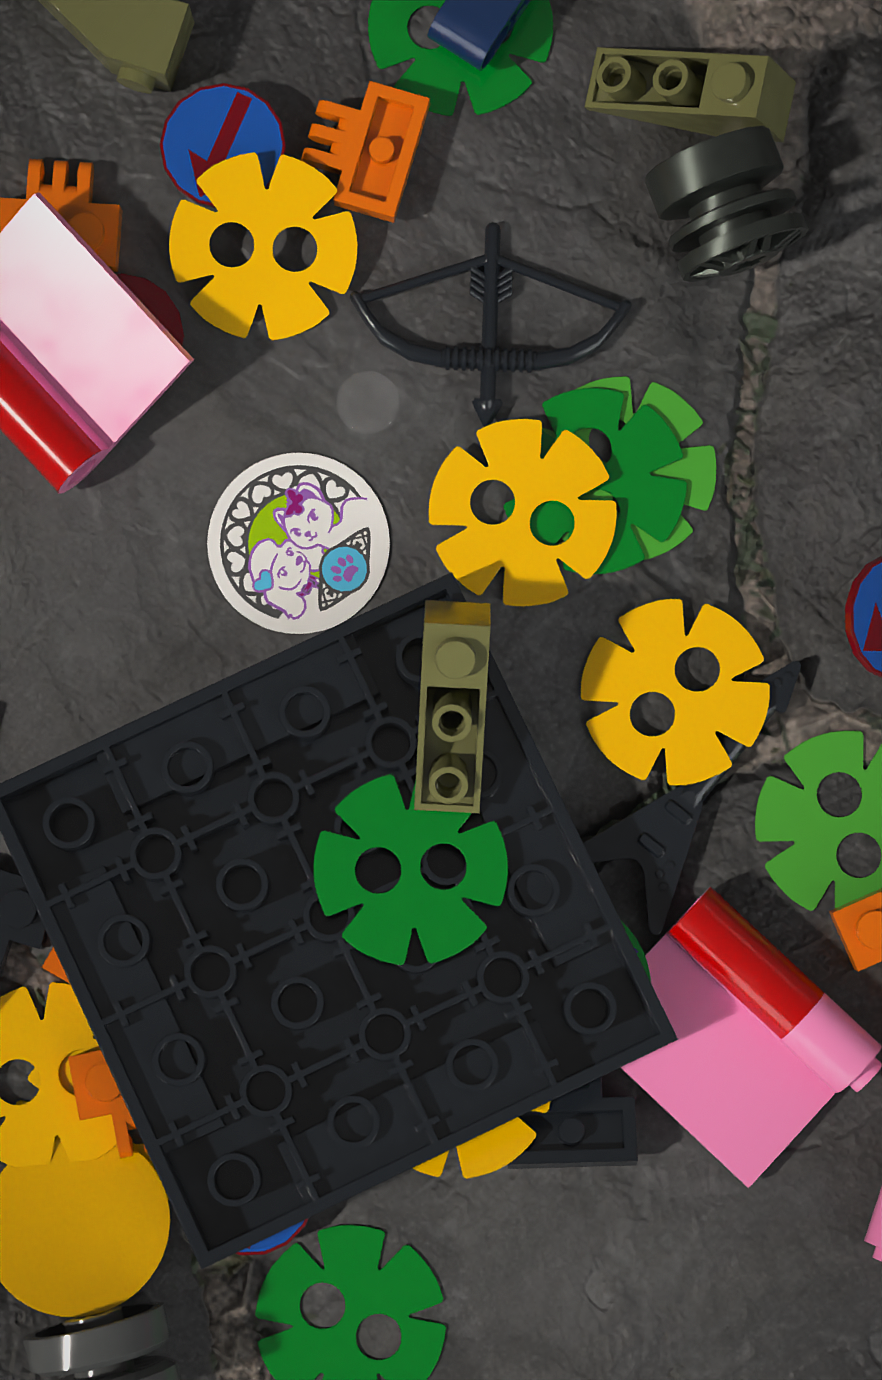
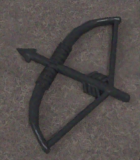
(490, 289)

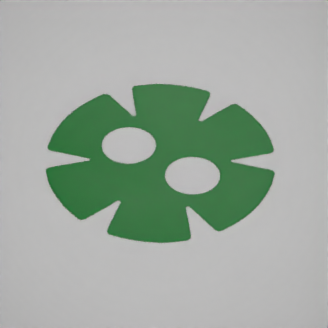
(439, 72)
(637, 450)
(387, 918)
(350, 1265)

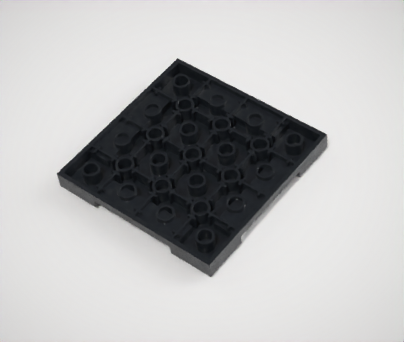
(227, 1003)

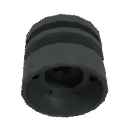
(722, 194)

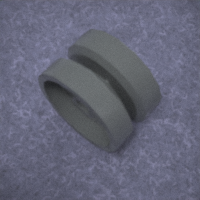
(105, 1346)

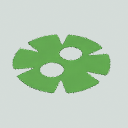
(695, 467)
(796, 816)

